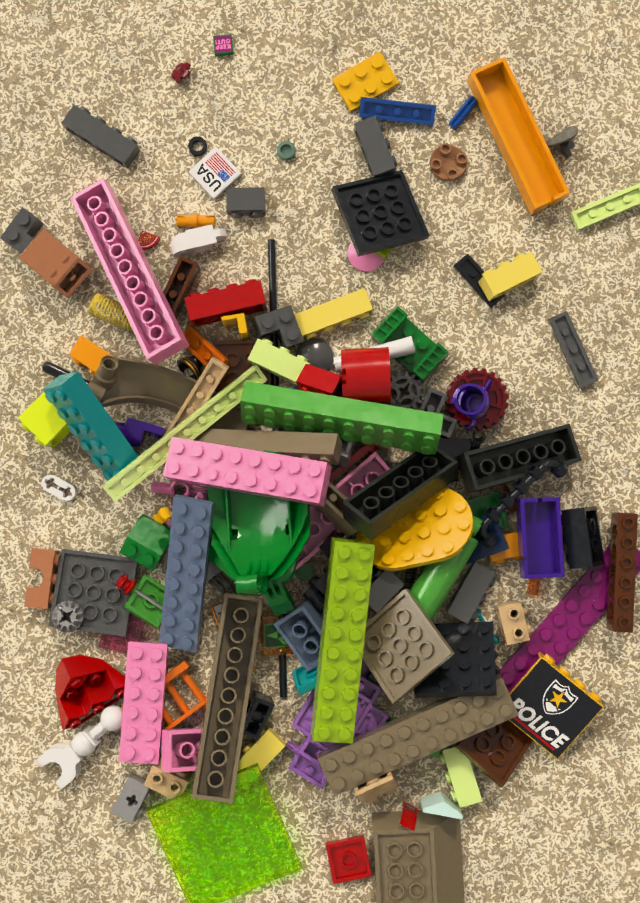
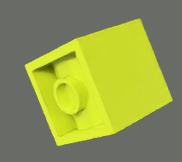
(44, 422)

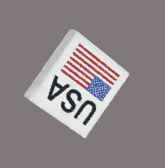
(215, 173)

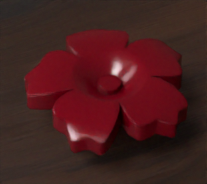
(181, 72)

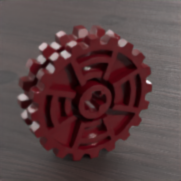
(496, 392)

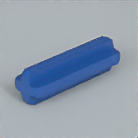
(463, 112)

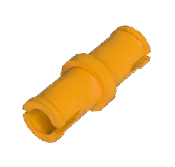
(195, 220)

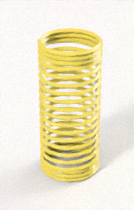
(101, 299)

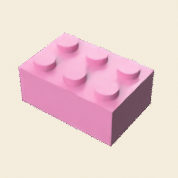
(179, 749)

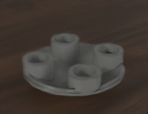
(317, 352)

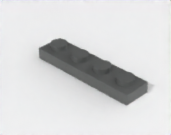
(573, 349)

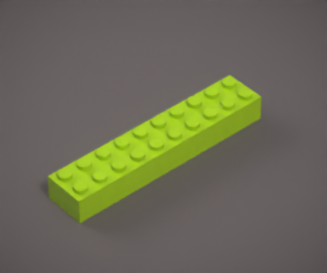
(342, 640)

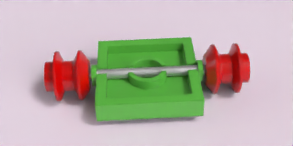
(145, 598)

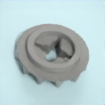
(76, 617)

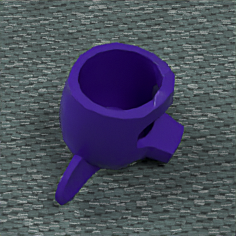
(472, 401)

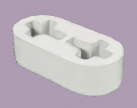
(61, 484)

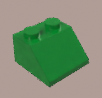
(147, 542)

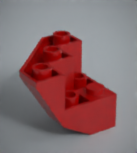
(83, 685)

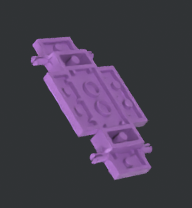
(306, 754)

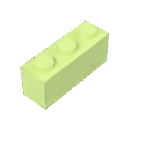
(277, 360)
(461, 776)

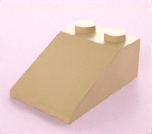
(372, 789)

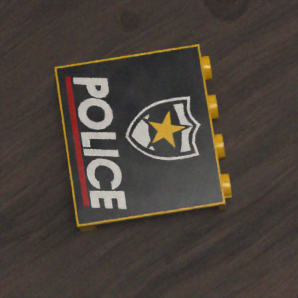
(553, 705)

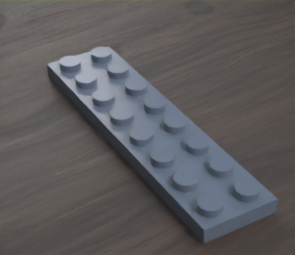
(186, 572)

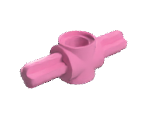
(168, 488)

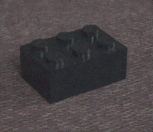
(582, 537)

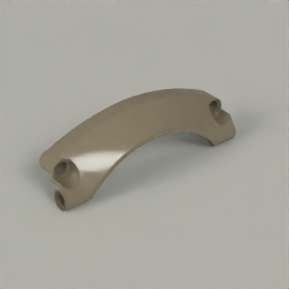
(136, 381)

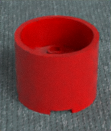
(366, 374)

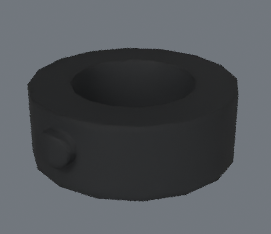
(197, 153)

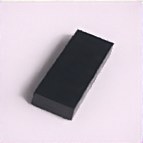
(472, 274)

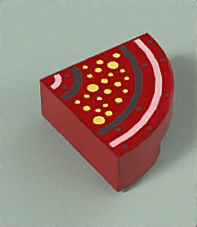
(148, 240)

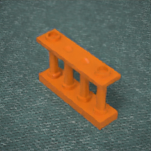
(182, 671)

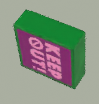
(223, 45)

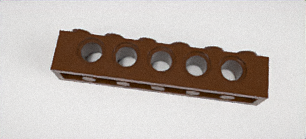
(622, 572)

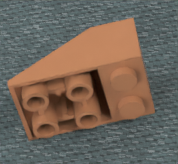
(55, 263)

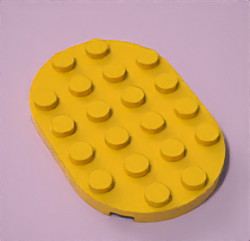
(426, 534)

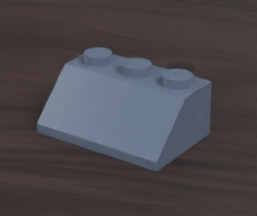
(302, 632)

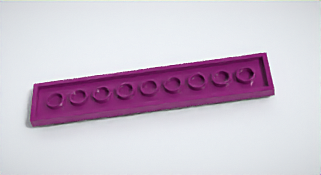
(565, 622)

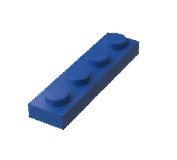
(397, 110)

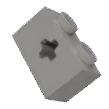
(124, 806)

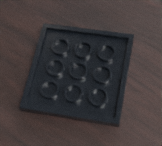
(380, 213)
(470, 669)

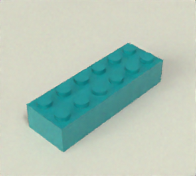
(90, 423)

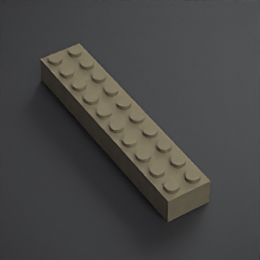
(227, 699)
(413, 737)

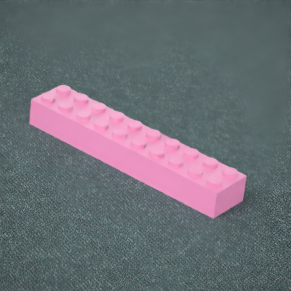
(129, 272)

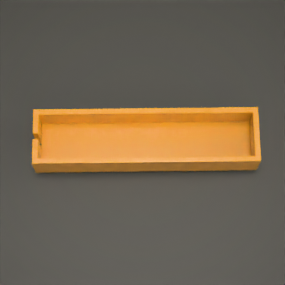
(517, 136)

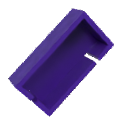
(540, 537)

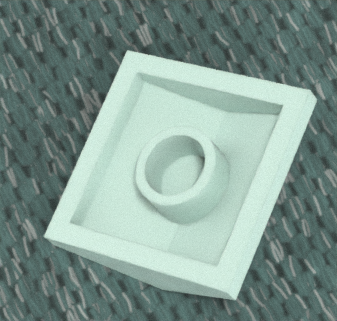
(440, 805)

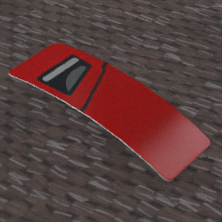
(409, 816)

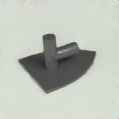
(563, 140)

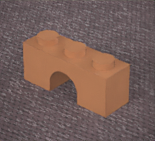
(46, 561)

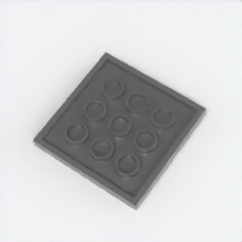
(90, 583)

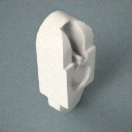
(196, 240)

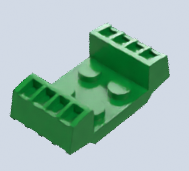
(427, 355)

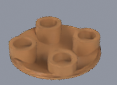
(448, 162)

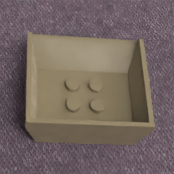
(417, 863)

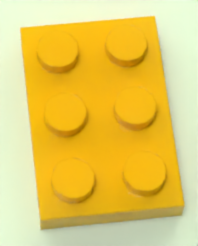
(366, 79)

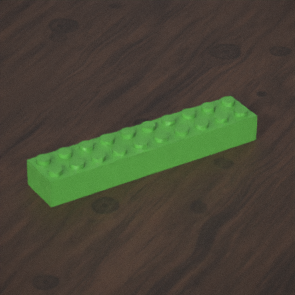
(348, 417)

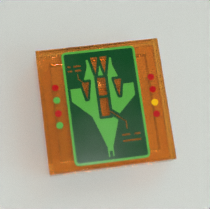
(271, 640)

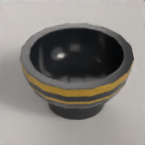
(191, 363)

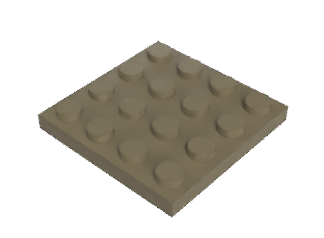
(403, 646)

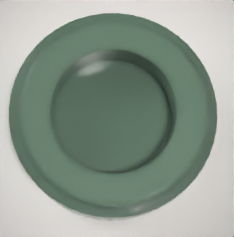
(286, 150)

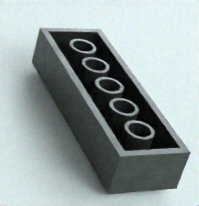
(510, 459)
(399, 492)

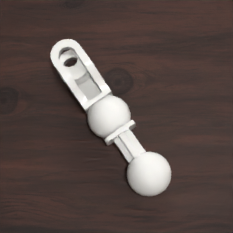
(82, 745)

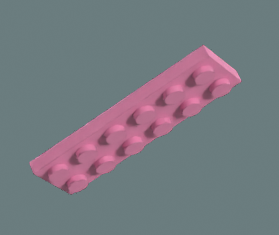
(143, 702)

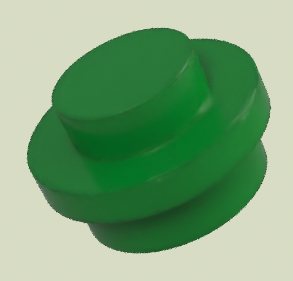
(305, 572)

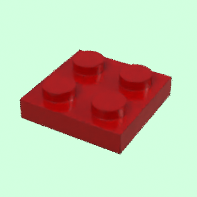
(348, 859)

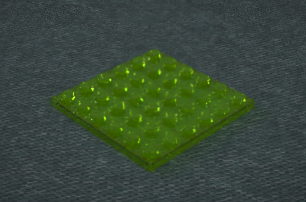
(222, 845)

